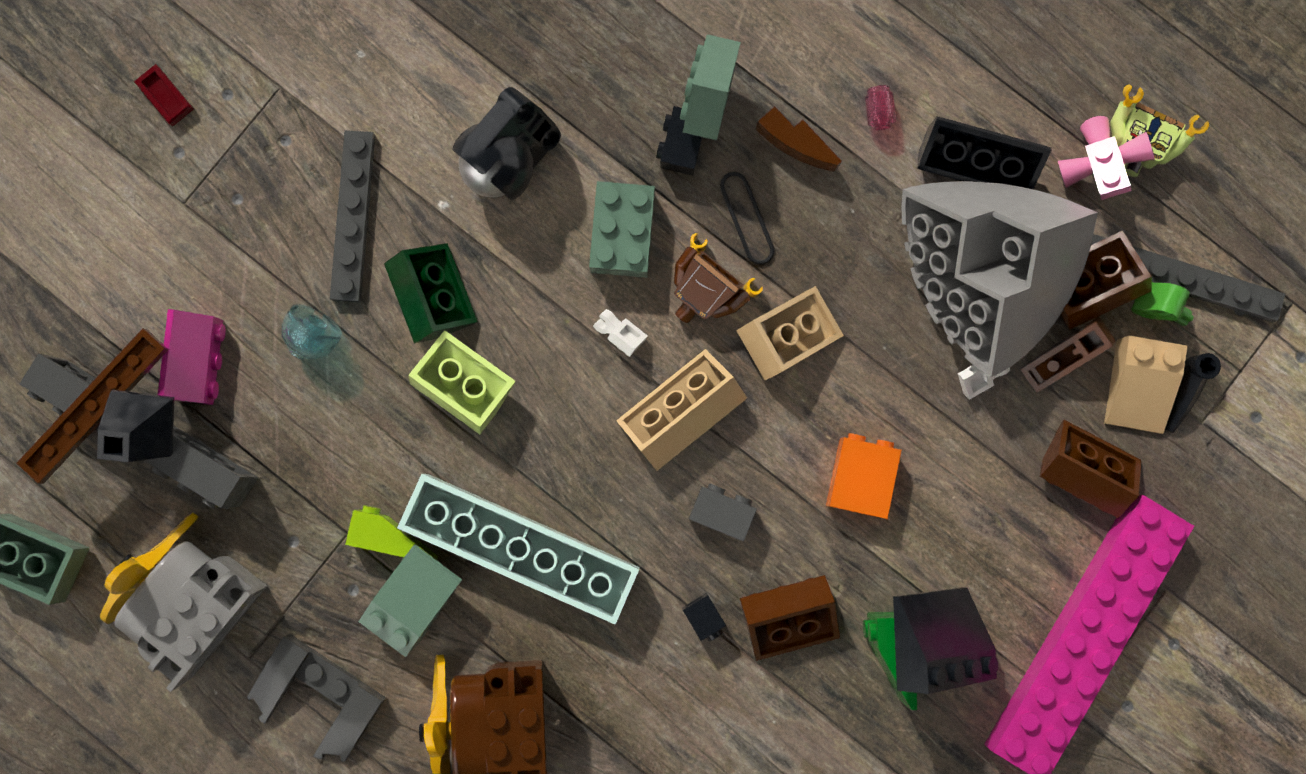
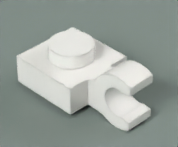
(622, 334)
(976, 381)

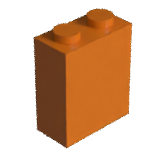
(864, 476)

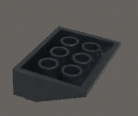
(941, 642)

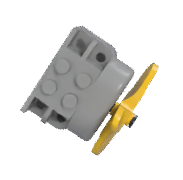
(178, 604)

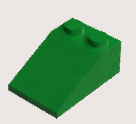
(881, 637)

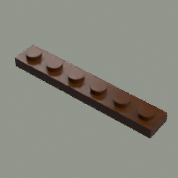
(87, 410)

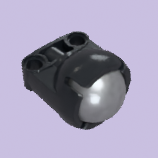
(505, 146)

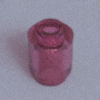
(880, 107)

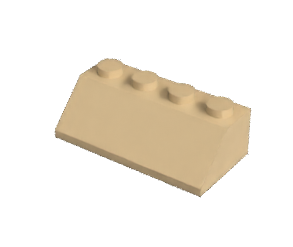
(682, 409)

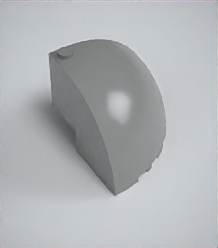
(995, 263)

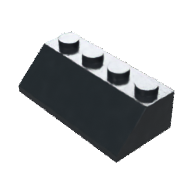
(980, 155)

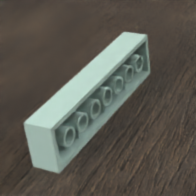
(518, 548)

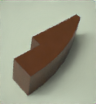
(797, 141)

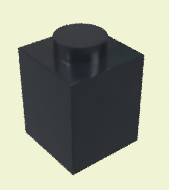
(704, 618)

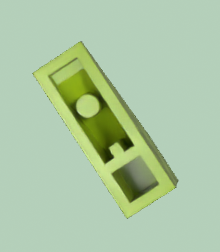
(380, 534)

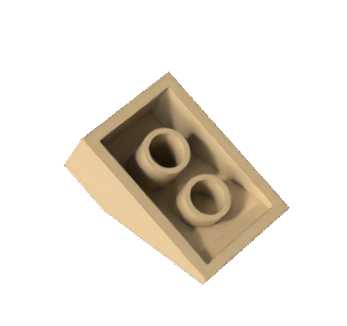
(790, 333)
(1144, 383)

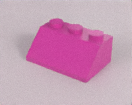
(192, 357)

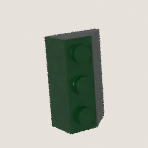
(430, 291)

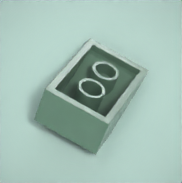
(410, 601)

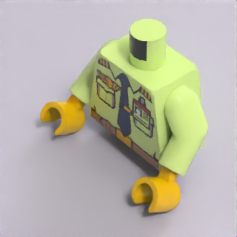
(1165, 133)

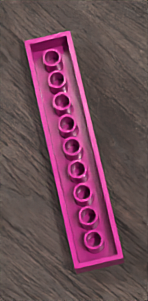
(1088, 636)

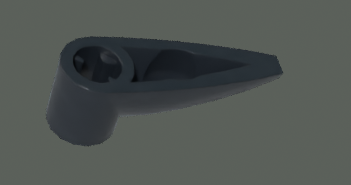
(1192, 386)

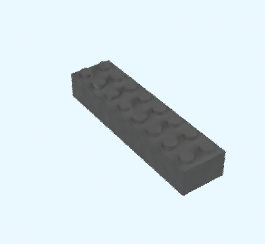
(191, 462)

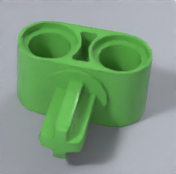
(1164, 303)

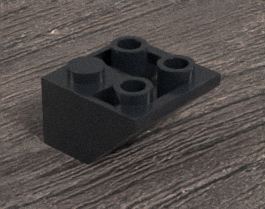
(136, 427)

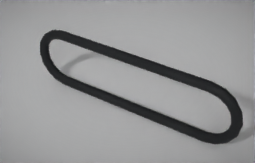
(757, 213)

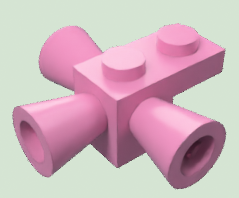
(1105, 158)

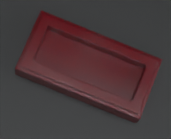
(164, 95)

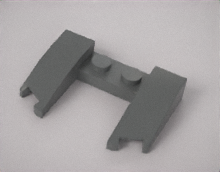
(297, 660)

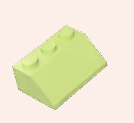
(461, 382)

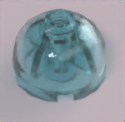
(308, 334)

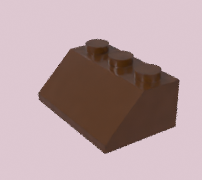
(1108, 280)
(1092, 469)
(790, 617)

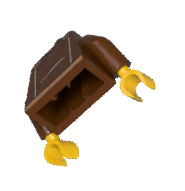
(707, 286)

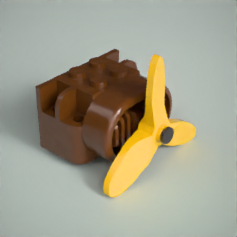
(493, 722)

